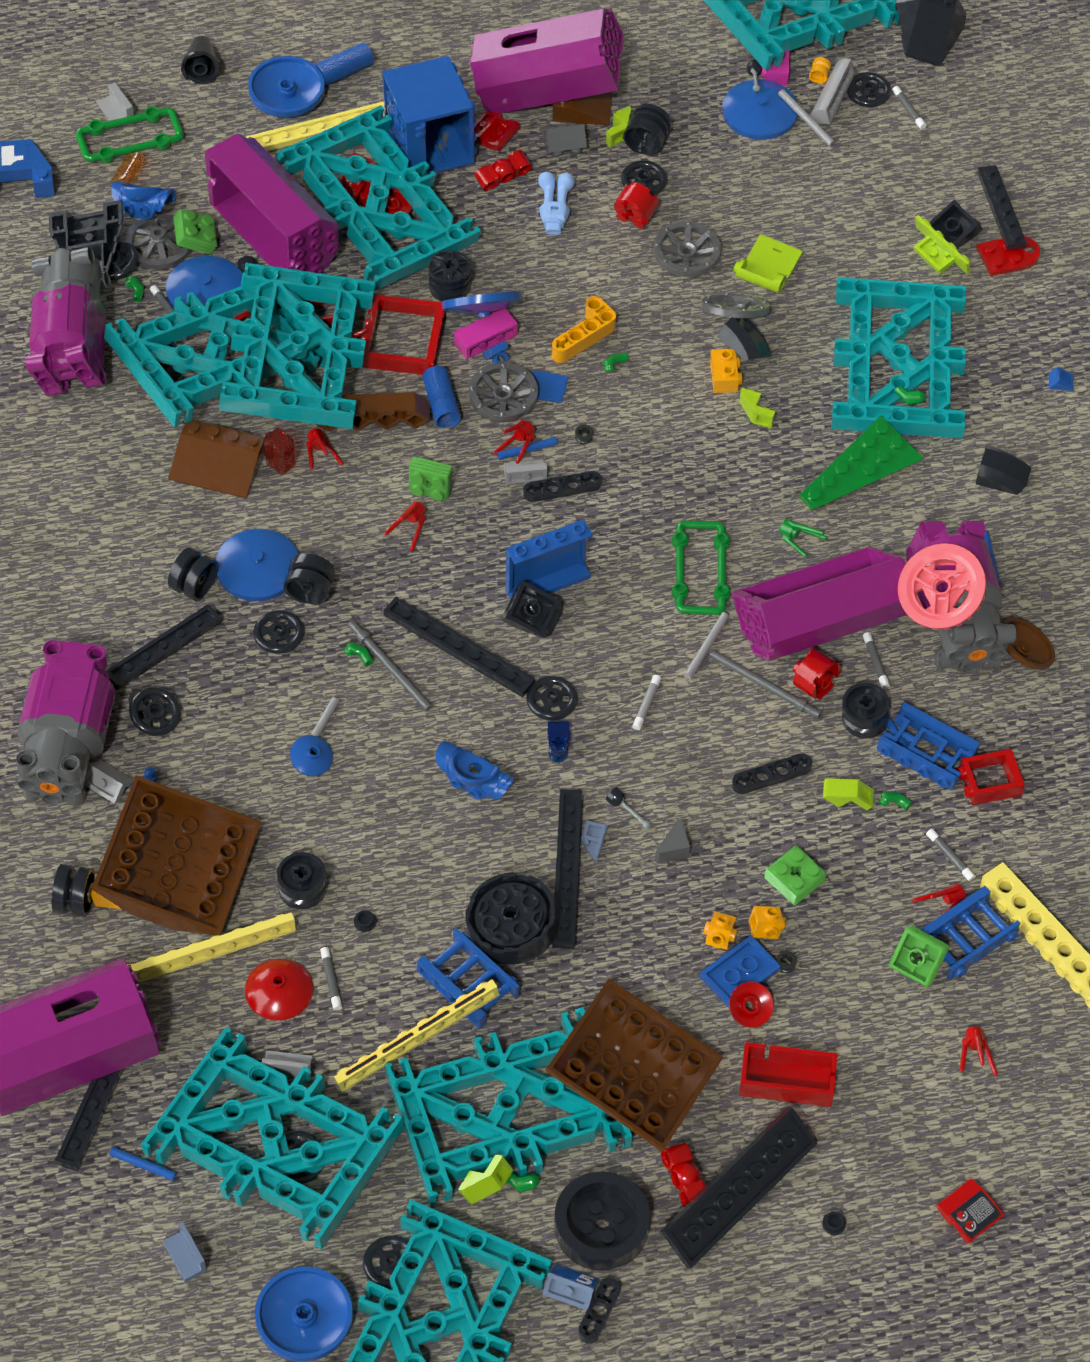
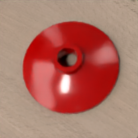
(761, 1004)

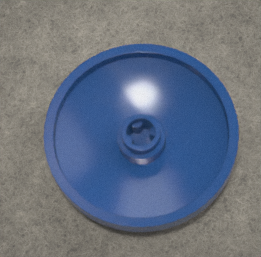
(286, 86)
(758, 114)
(204, 277)
(483, 303)
(255, 564)
(303, 1314)

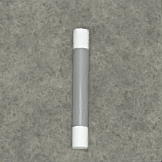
(646, 702)

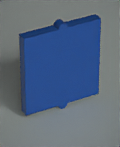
(550, 386)

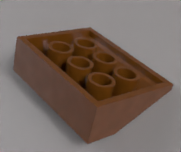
(584, 110)
(217, 458)

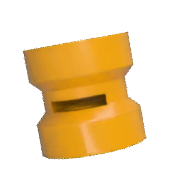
(820, 70)

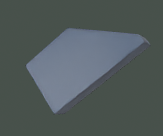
(593, 838)

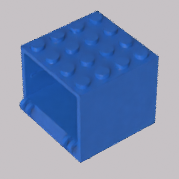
(423, 106)

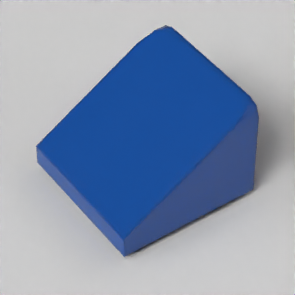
(1060, 379)

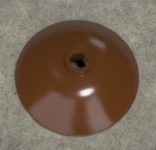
(1030, 646)

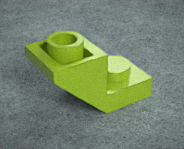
(620, 120)
(751, 404)
(846, 790)
(481, 1185)

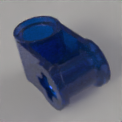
(558, 740)

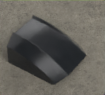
(956, 224)
(744, 339)
(1002, 471)
(532, 610)

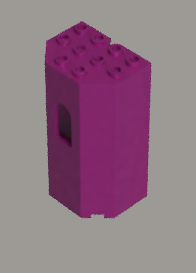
(548, 61)
(269, 206)
(820, 602)
(53, 1057)

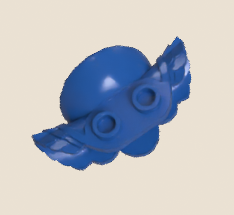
(142, 201)
(456, 764)

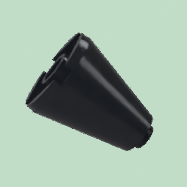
(200, 62)

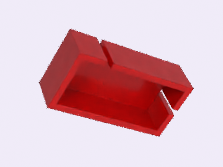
(788, 1074)

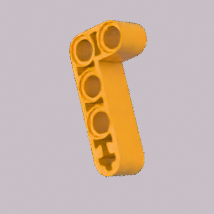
(598, 324)

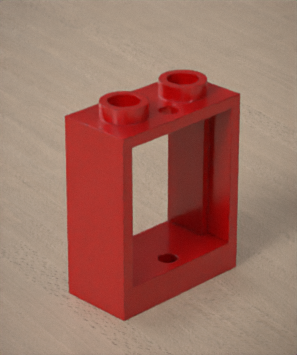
(979, 796)

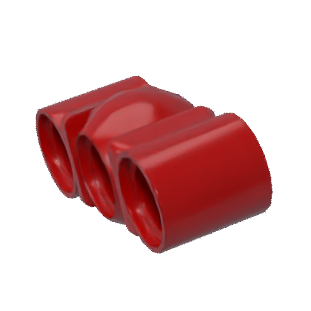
(502, 170)
(683, 1172)

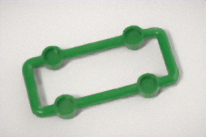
(107, 154)
(680, 590)

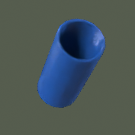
(340, 65)
(438, 382)

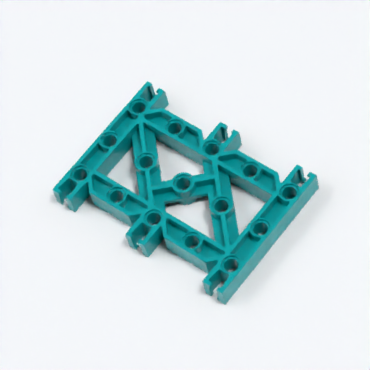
(828, 23)
(435, 234)
(921, 302)
(148, 346)
(308, 401)
(498, 1138)
(269, 1172)
(442, 1245)

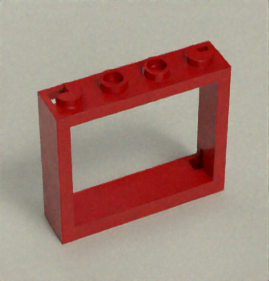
(402, 363)

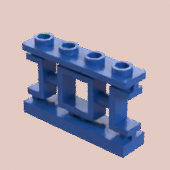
(934, 733)

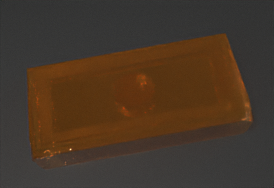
(130, 168)

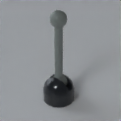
(754, 72)
(617, 797)

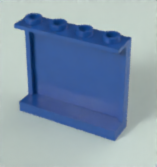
(549, 560)

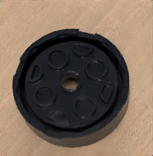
(517, 938)
(605, 1198)

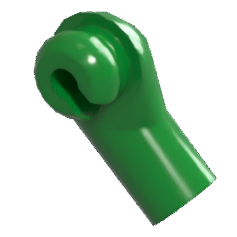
(138, 287)
(613, 359)
(910, 397)
(361, 651)
(897, 798)
(523, 1183)

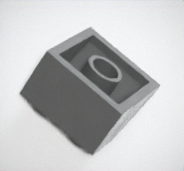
(564, 138)

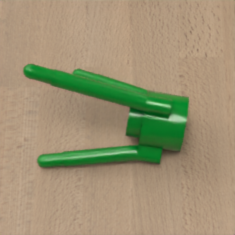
(791, 530)

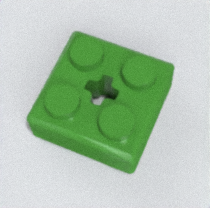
(195, 231)
(430, 478)
(795, 887)
(905, 957)

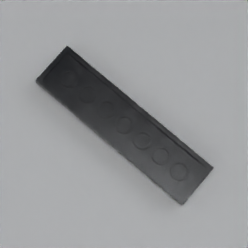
(738, 1187)

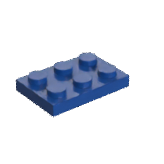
(740, 965)

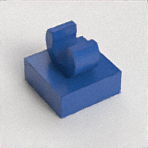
(496, 351)

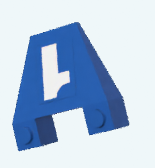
(24, 162)

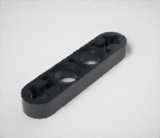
(561, 484)
(770, 771)

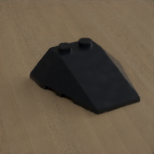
(930, 28)
(94, 230)

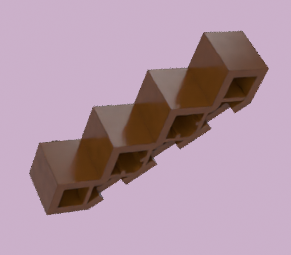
(388, 410)

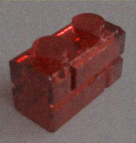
(279, 451)

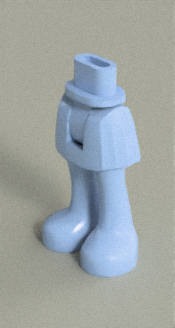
(555, 213)

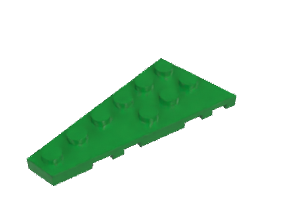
(867, 460)

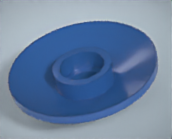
(306, 762)

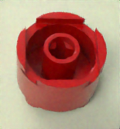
(636, 204)
(816, 674)

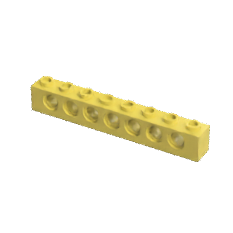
(1047, 926)

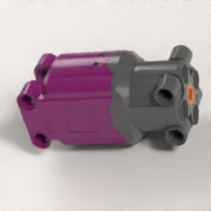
(68, 321)
(983, 638)
(64, 722)

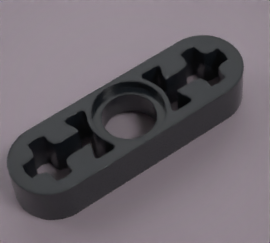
(598, 1328)

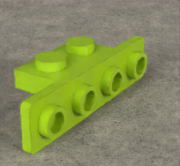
(937, 250)

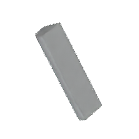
(833, 92)

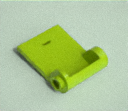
(768, 264)

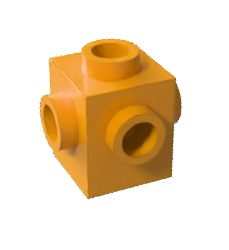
(766, 922)
(720, 930)

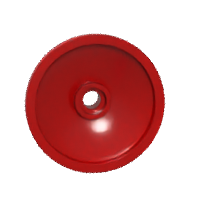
(279, 1000)

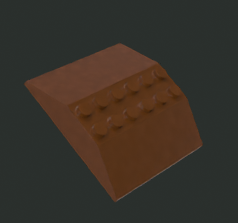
(175, 858)
(634, 1064)

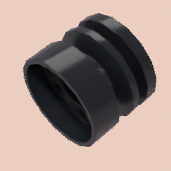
(647, 129)
(449, 275)

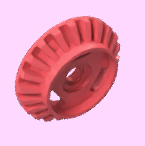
(921, 575)

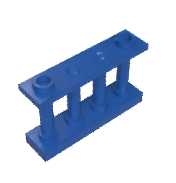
(963, 913)
(446, 985)

